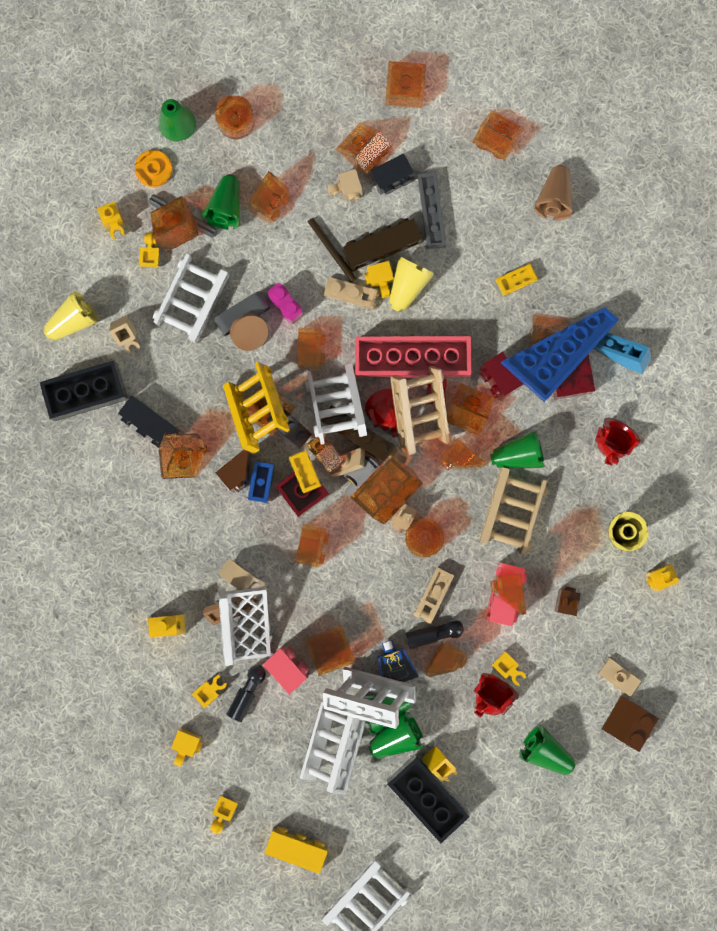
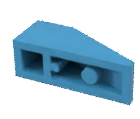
(624, 352)

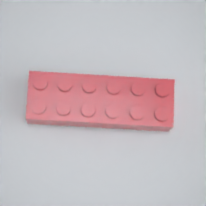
(412, 356)

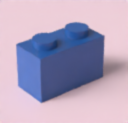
(261, 482)

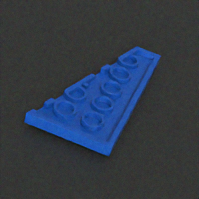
(555, 357)

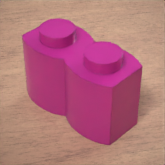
(289, 307)

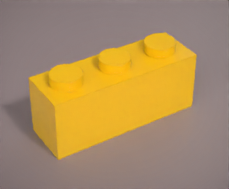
(296, 849)

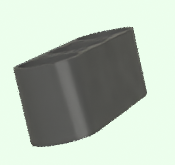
(253, 304)

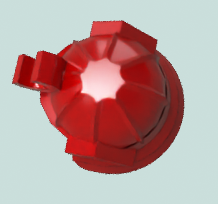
(382, 411)
(616, 440)
(493, 696)

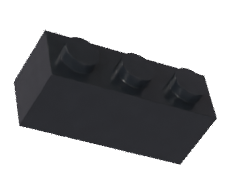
(146, 421)

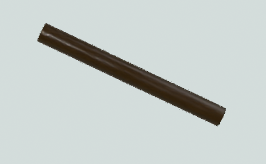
(332, 250)

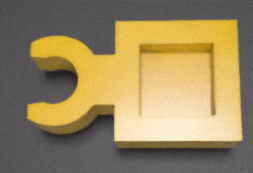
(507, 666)
(208, 692)

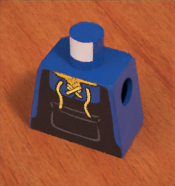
(396, 663)

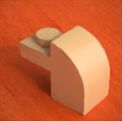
(239, 576)

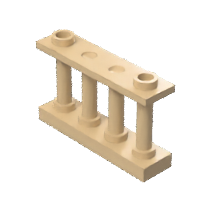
(403, 405)
(500, 497)

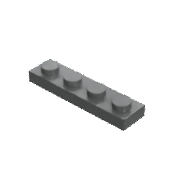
(431, 210)

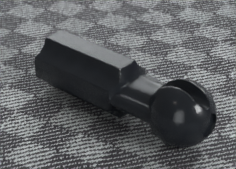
(433, 634)
(245, 695)

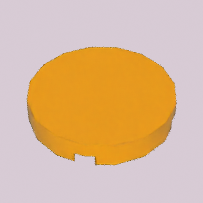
(153, 174)

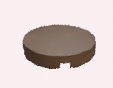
(249, 332)

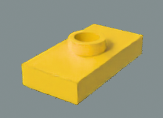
(516, 279)
(304, 471)

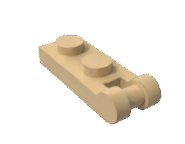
(350, 293)
(434, 594)

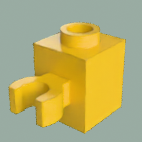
(111, 218)
(379, 276)
(662, 577)
(186, 744)
(439, 764)

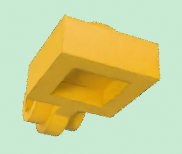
(149, 256)
(224, 810)

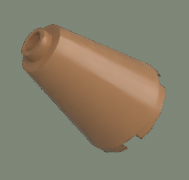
(556, 195)

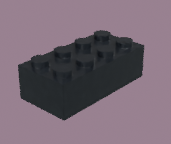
(83, 391)
(428, 798)

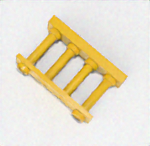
(239, 408)

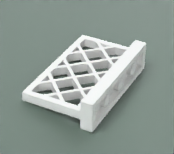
(227, 622)

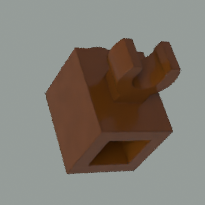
(567, 601)

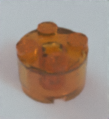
(237, 107)
(435, 537)

